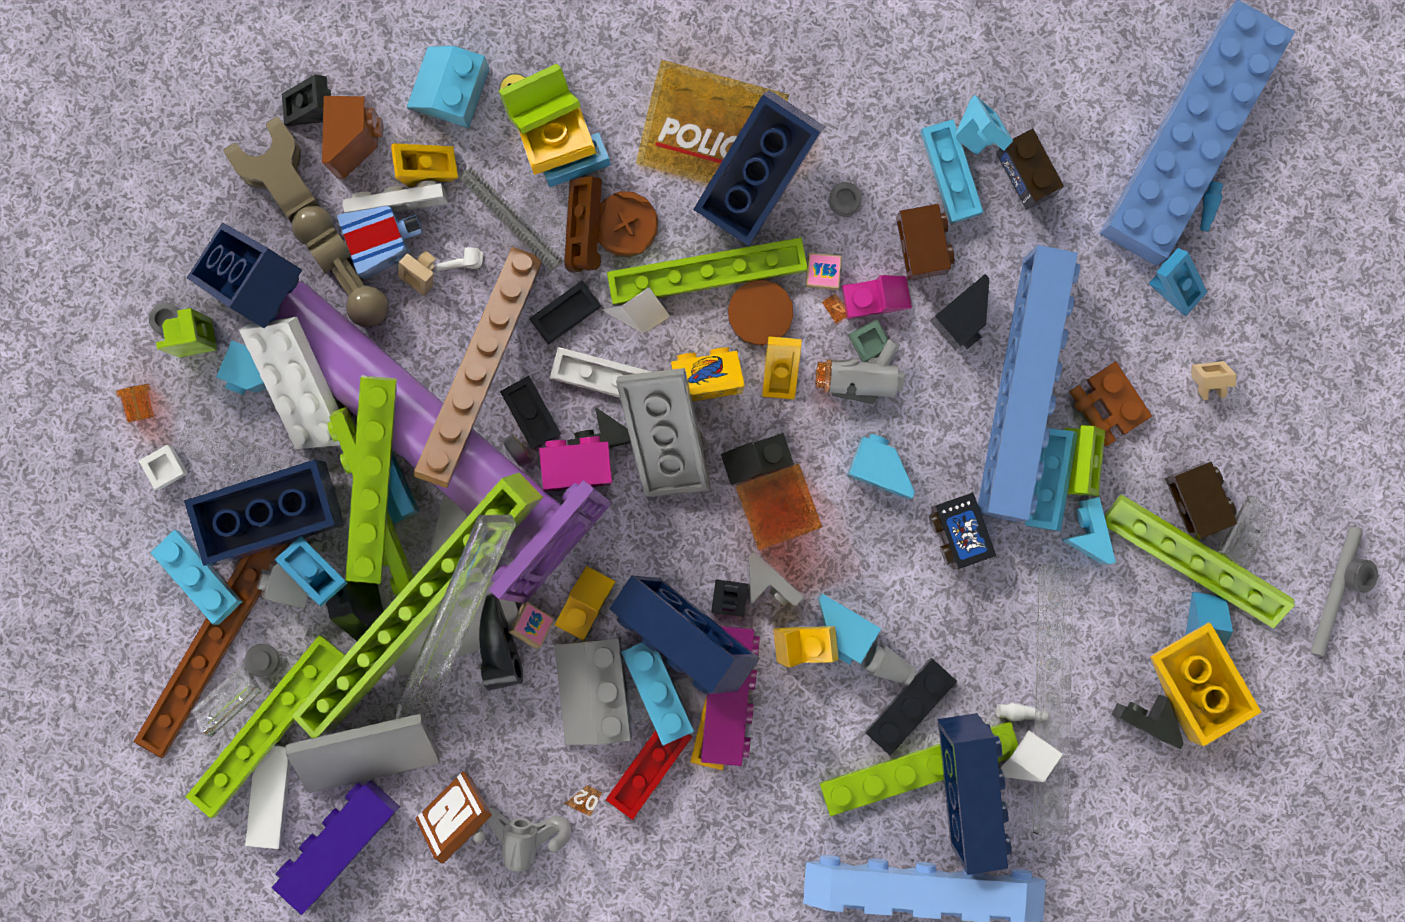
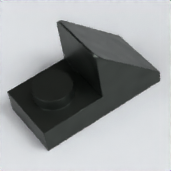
(305, 101)
(610, 431)
(757, 459)
(1159, 723)

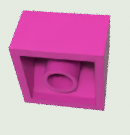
(574, 463)

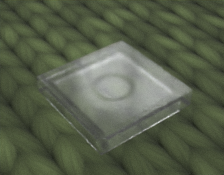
(542, 209)

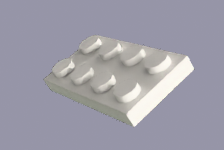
(293, 380)

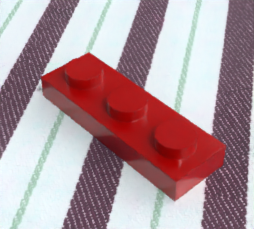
(645, 774)

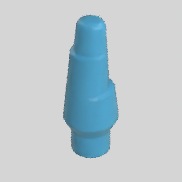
(1211, 203)

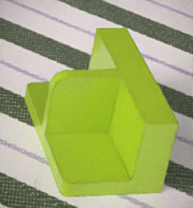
(188, 334)

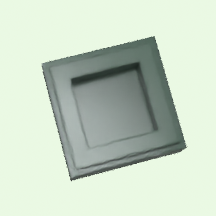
(869, 340)

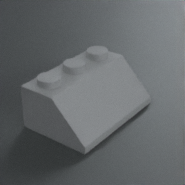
(593, 692)

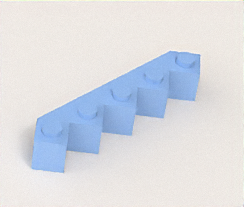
(923, 891)

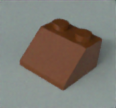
(349, 133)

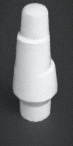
(1015, 712)

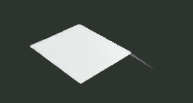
(640, 312)
(1031, 760)

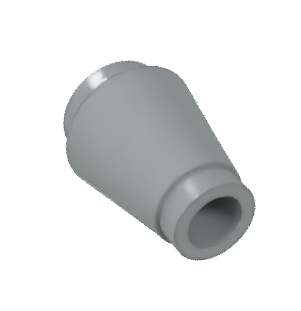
(888, 665)

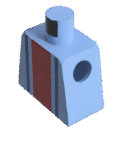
(377, 238)

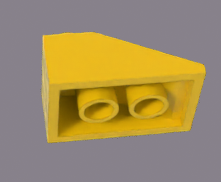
(1204, 686)

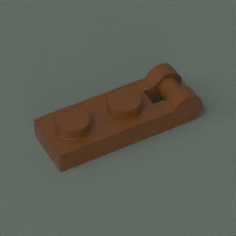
(583, 225)

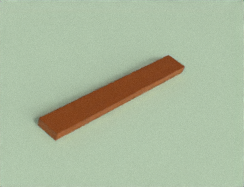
(203, 658)

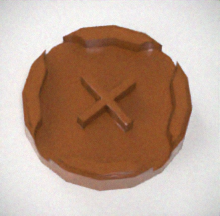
(627, 224)
(760, 311)

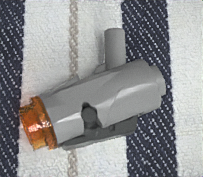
(861, 380)

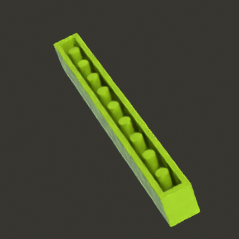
(405, 616)

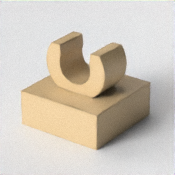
(417, 272)
(1213, 376)

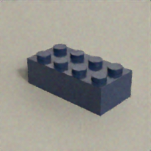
(759, 167)
(244, 275)
(264, 512)
(683, 635)
(974, 793)

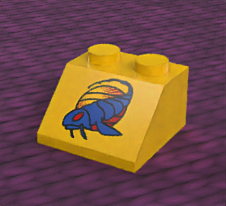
(712, 374)

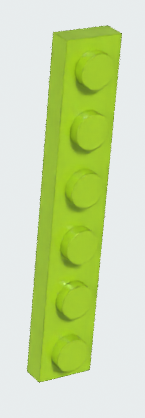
(709, 270)
(343, 430)
(371, 479)
(1198, 561)
(263, 728)
(897, 775)

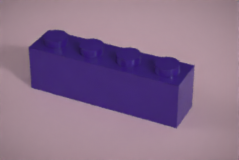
(335, 847)

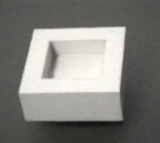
(163, 467)

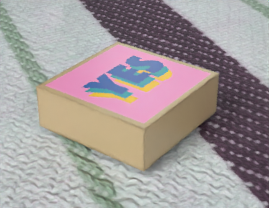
(823, 271)
(531, 625)

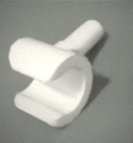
(472, 259)

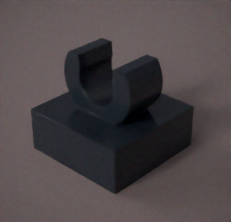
(729, 597)

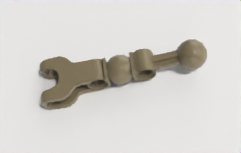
(310, 223)

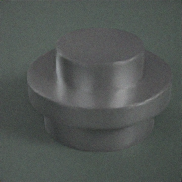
(261, 660)

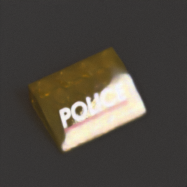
(694, 120)

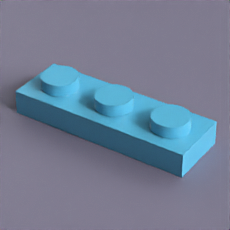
(951, 172)
(1055, 480)
(199, 582)
(657, 693)

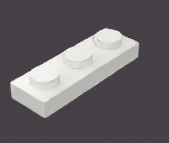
(400, 199)

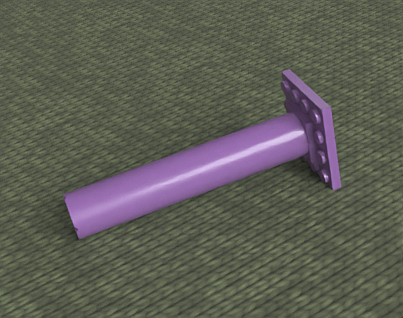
(539, 539)

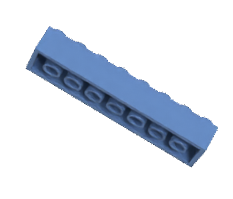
(1197, 132)
(1028, 384)

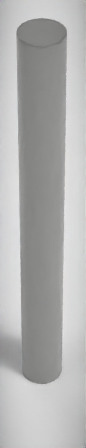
(1336, 592)

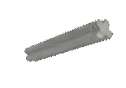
(510, 219)

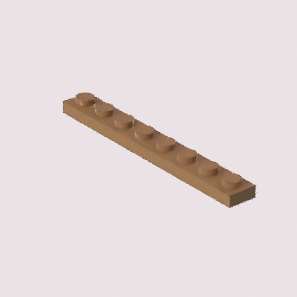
(478, 369)

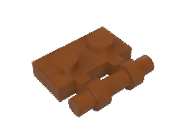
(1117, 397)

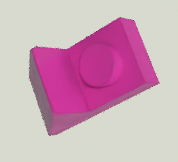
(876, 297)

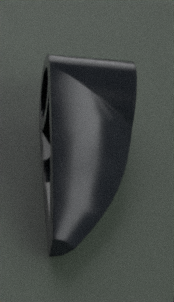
(499, 655)

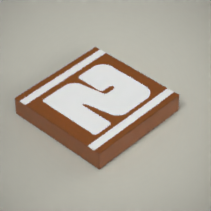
(453, 817)

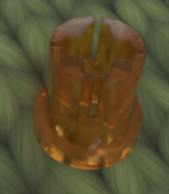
(136, 402)

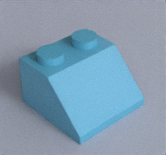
(449, 84)

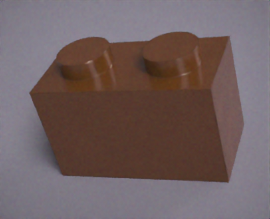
(924, 242)

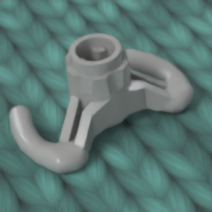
(522, 837)

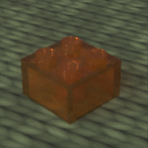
(778, 507)

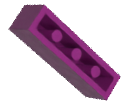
(729, 712)

